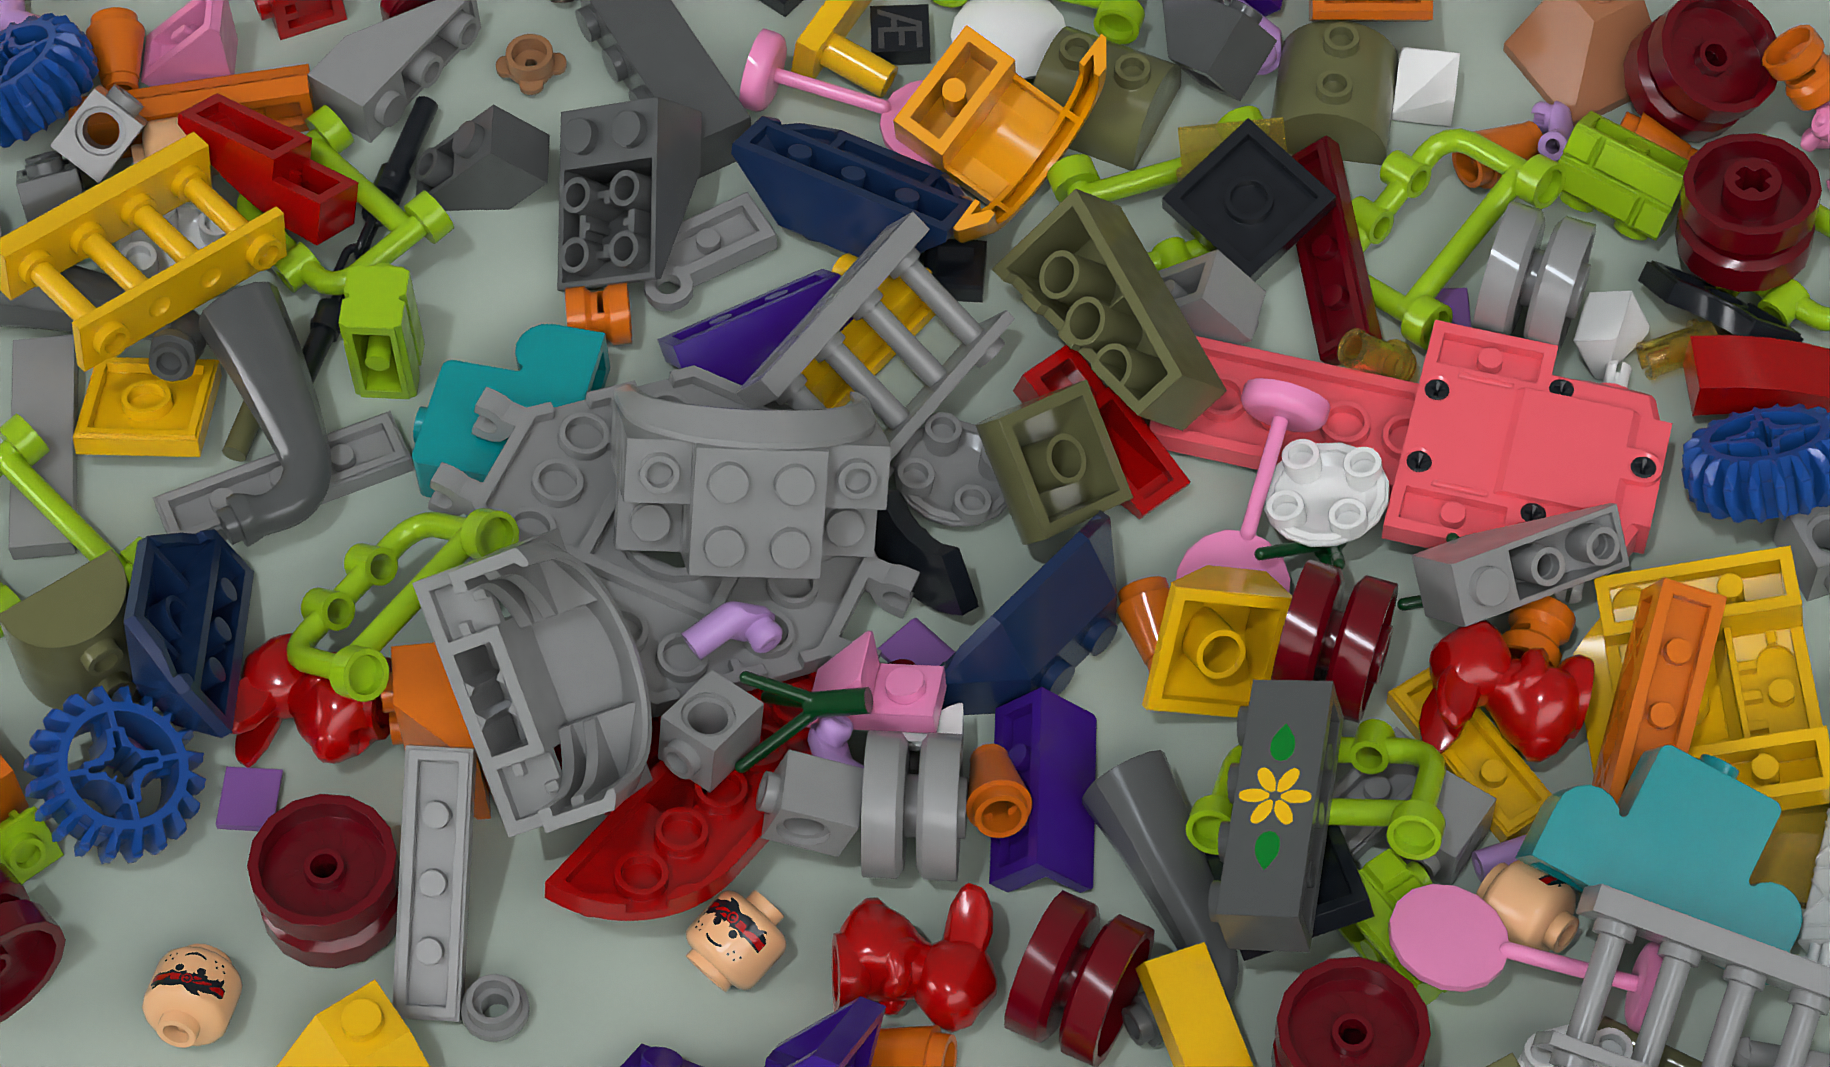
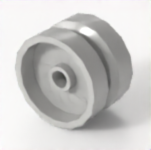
(1543, 280)
(913, 805)

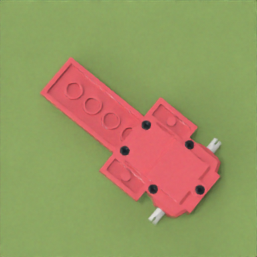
(1470, 444)

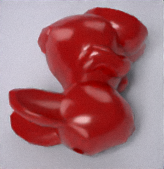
(277, 691)
(1528, 698)
(890, 962)

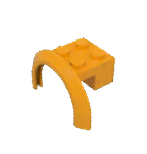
(994, 126)

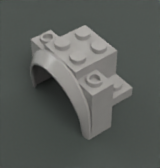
(747, 484)
(543, 679)

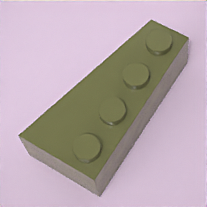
(1112, 307)

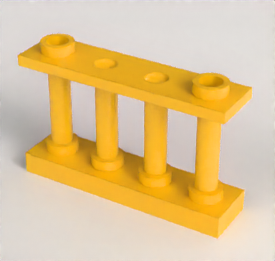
(112, 210)

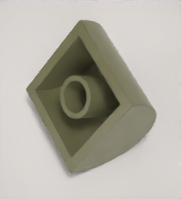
(1337, 84)
(1131, 101)
(1054, 462)
(73, 633)

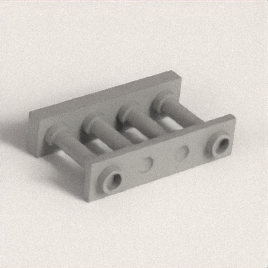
(857, 297)
(1682, 945)

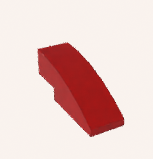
(273, 167)
(1750, 371)
(1144, 460)

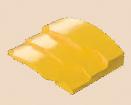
(1760, 684)

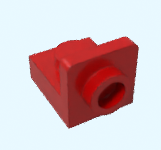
(300, 16)

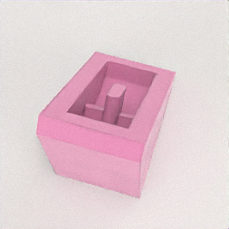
(191, 45)

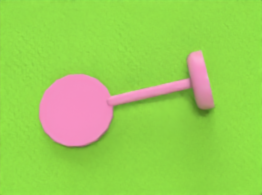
(766, 71)
(1283, 408)
(1462, 945)

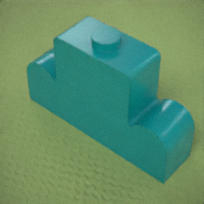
(552, 366)
(1674, 838)

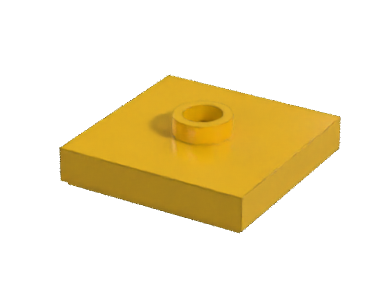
(144, 415)

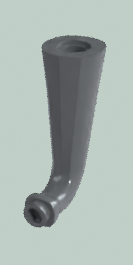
(172, 347)
(267, 365)
(1146, 825)

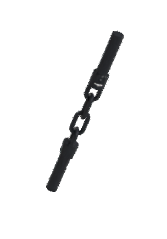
(393, 181)

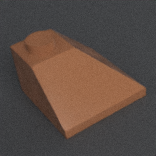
(1578, 51)

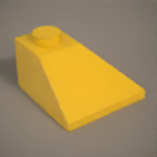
(1216, 640)
(356, 1033)

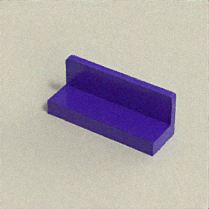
(745, 336)
(1056, 759)

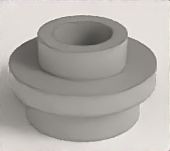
(489, 991)

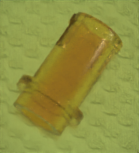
(1668, 351)
(1376, 356)

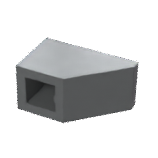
(1217, 43)
(485, 163)
(47, 183)

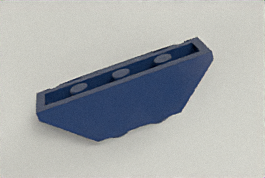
(843, 186)
(189, 627)
(1041, 628)

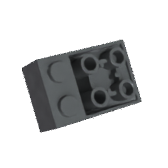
(624, 189)

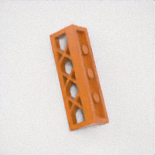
(276, 93)
(1659, 678)

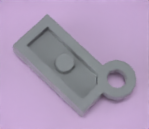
(711, 246)

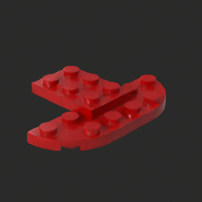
(673, 838)

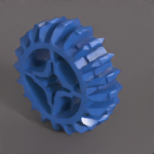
(42, 74)
(1760, 464)
(110, 726)

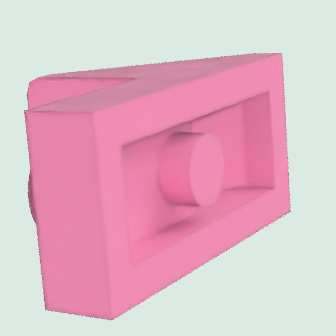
(903, 694)

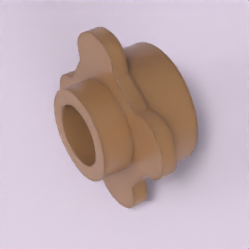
(528, 51)

